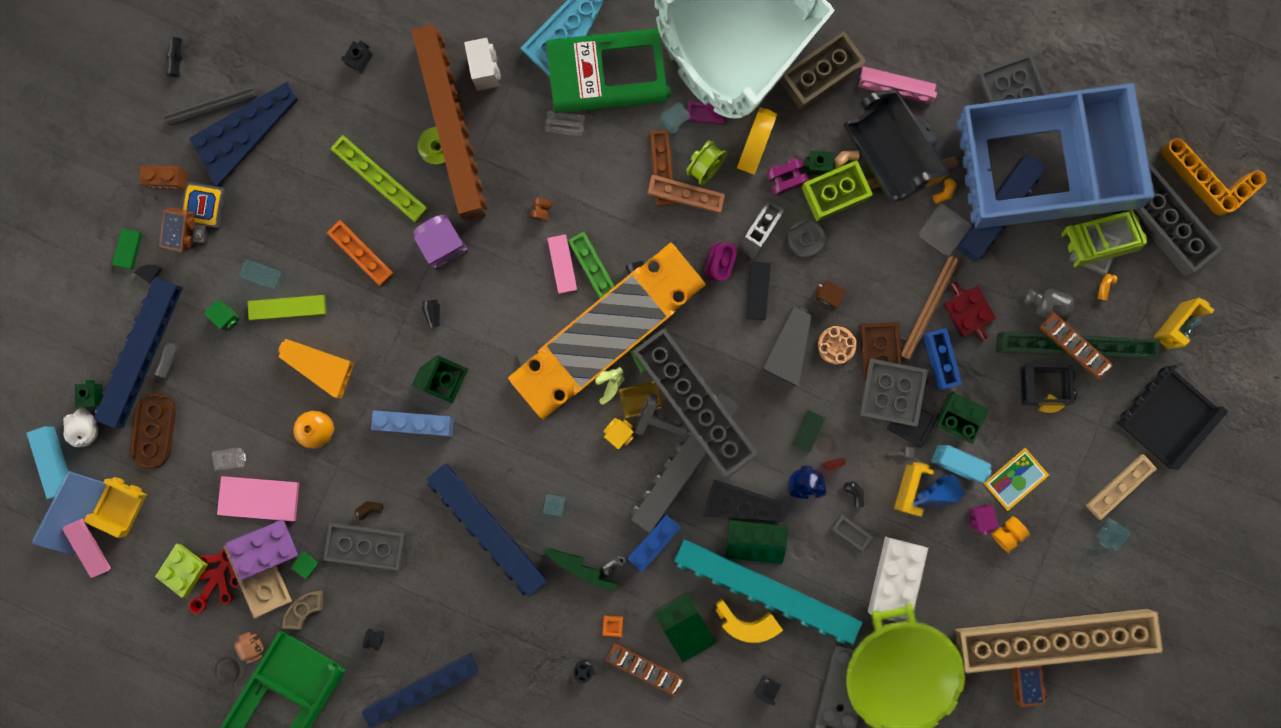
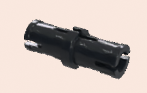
(174, 56)

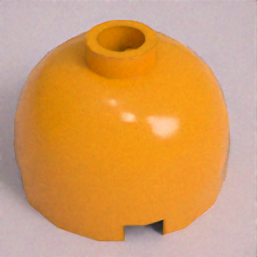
(321, 431)

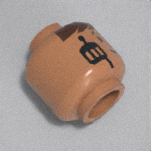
(249, 647)

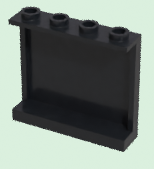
(1171, 418)

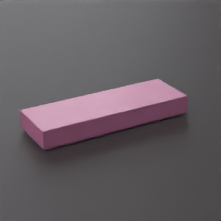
(562, 264)
(86, 548)

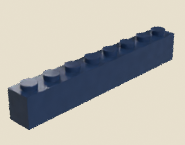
(138, 353)
(487, 530)

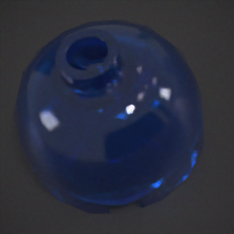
(806, 482)

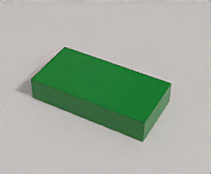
(127, 248)

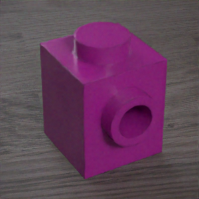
(983, 519)

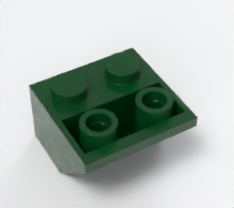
(961, 417)

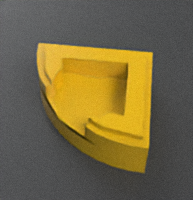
(1050, 408)

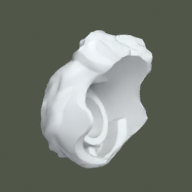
(80, 424)

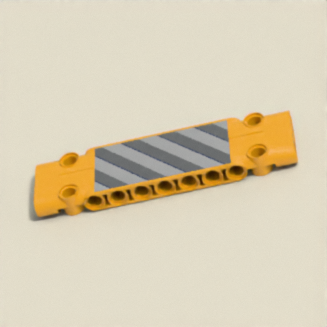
(606, 331)

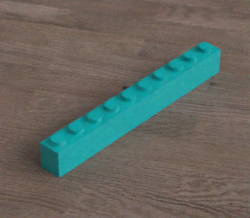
(767, 591)

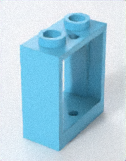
(961, 463)

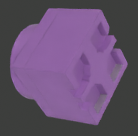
(439, 241)

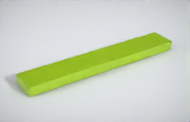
(379, 179)

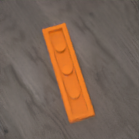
(360, 253)

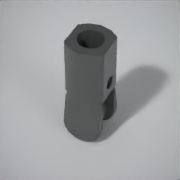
(167, 360)

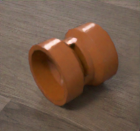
(540, 209)

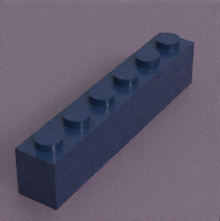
(1016, 185)
(420, 690)

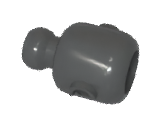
(1050, 302)

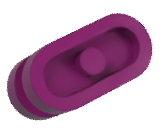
(777, 173)
(720, 261)

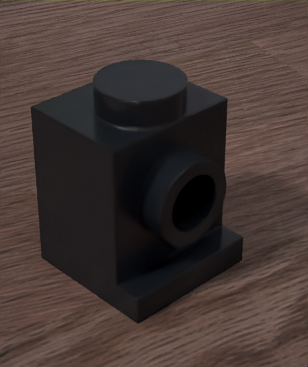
(360, 61)

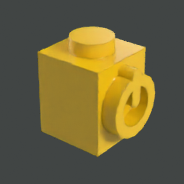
(619, 433)

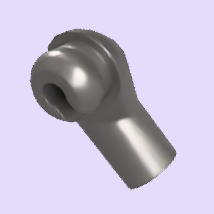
(613, 562)

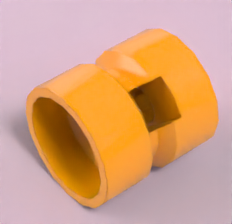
(1012, 533)

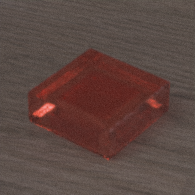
(834, 463)

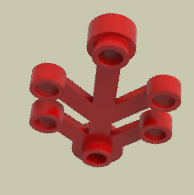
(216, 576)

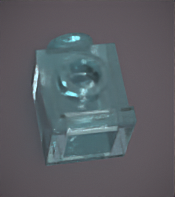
(1113, 535)

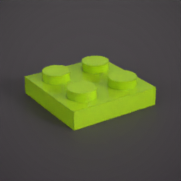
(181, 570)

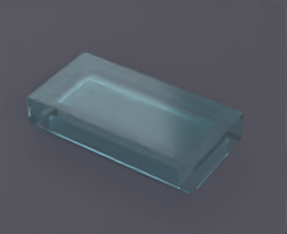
(261, 274)

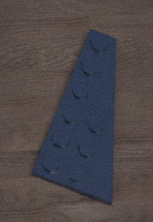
(237, 135)

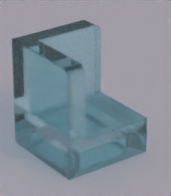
(675, 117)

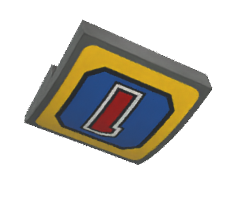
(205, 202)

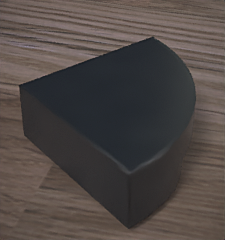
(148, 272)

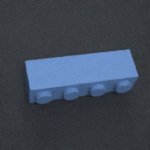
(412, 423)

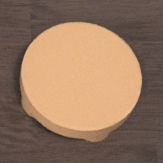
(836, 345)

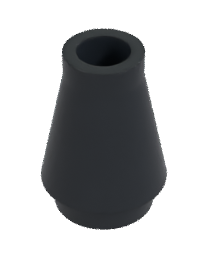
(432, 312)

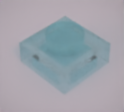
(554, 504)

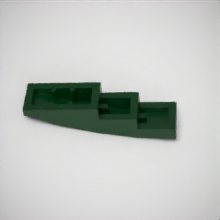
(573, 564)

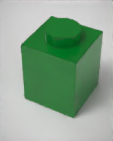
(222, 315)

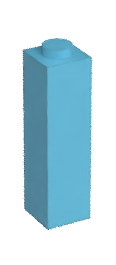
(48, 459)

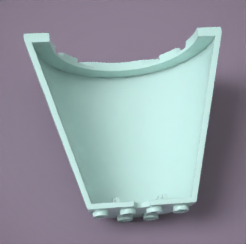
(737, 48)

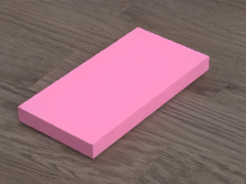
(258, 498)

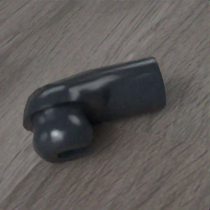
(856, 491)

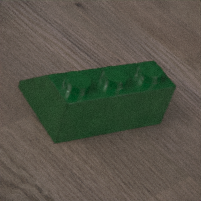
(756, 541)

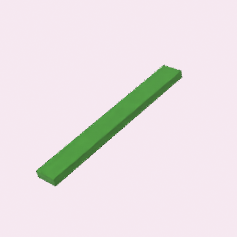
(597, 275)

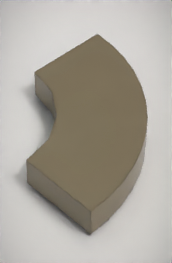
(301, 609)

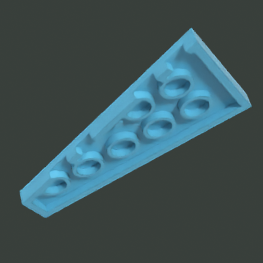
(570, 20)

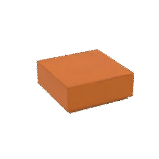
(612, 626)

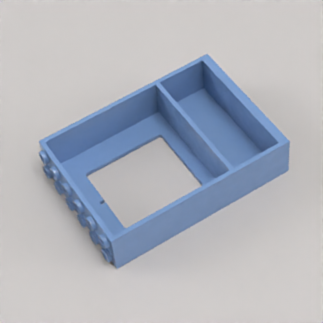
(1100, 150)

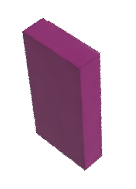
(703, 113)

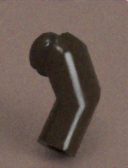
(367, 507)

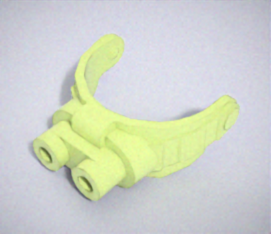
(615, 379)

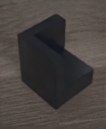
(767, 690)

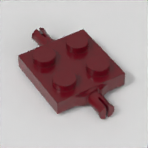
(969, 311)

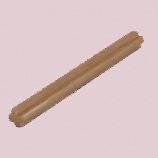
(929, 307)

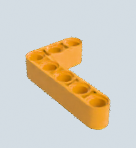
(1209, 180)

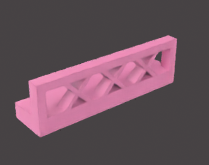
(907, 87)

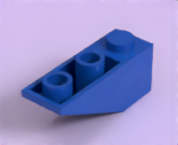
(941, 493)

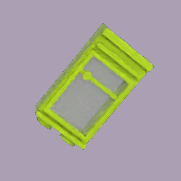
(1105, 238)

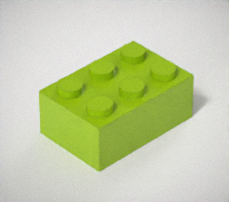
(836, 190)

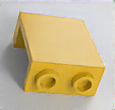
(1169, 333)

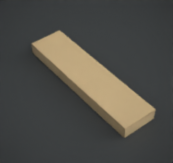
(1121, 487)

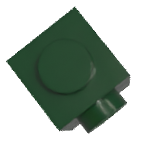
(819, 162)
(88, 394)

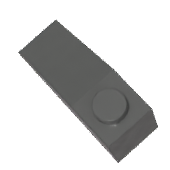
(760, 229)

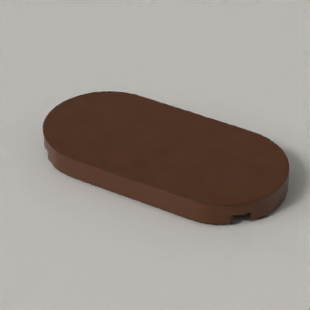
(153, 430)

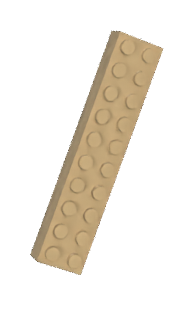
(1059, 640)

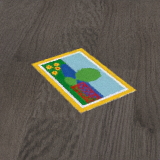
(1016, 479)

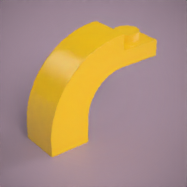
(757, 140)
(753, 632)

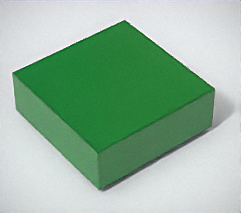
(305, 565)

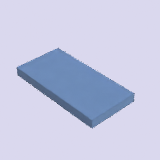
(72, 502)

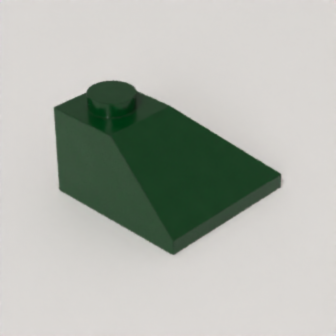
(440, 378)

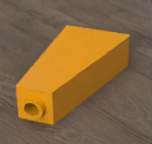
(322, 368)

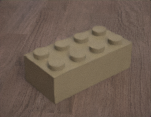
(822, 70)

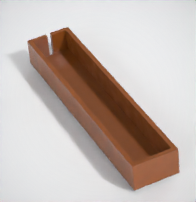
(449, 123)

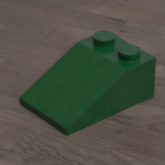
(684, 627)

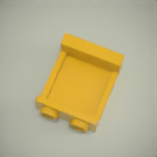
(909, 486)
(116, 508)

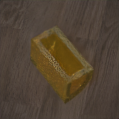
(635, 397)

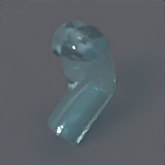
(1187, 327)

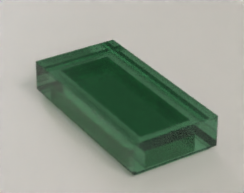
(808, 431)

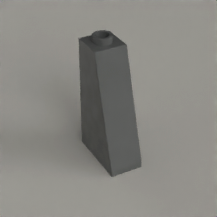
(788, 351)

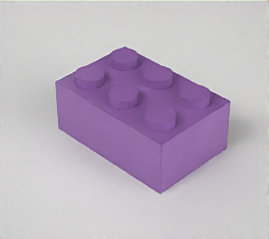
(261, 549)

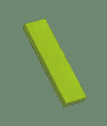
(287, 307)

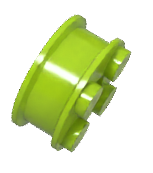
(706, 162)

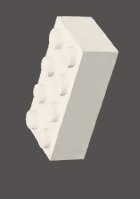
(897, 576)

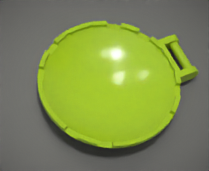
(904, 674)

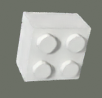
(482, 64)

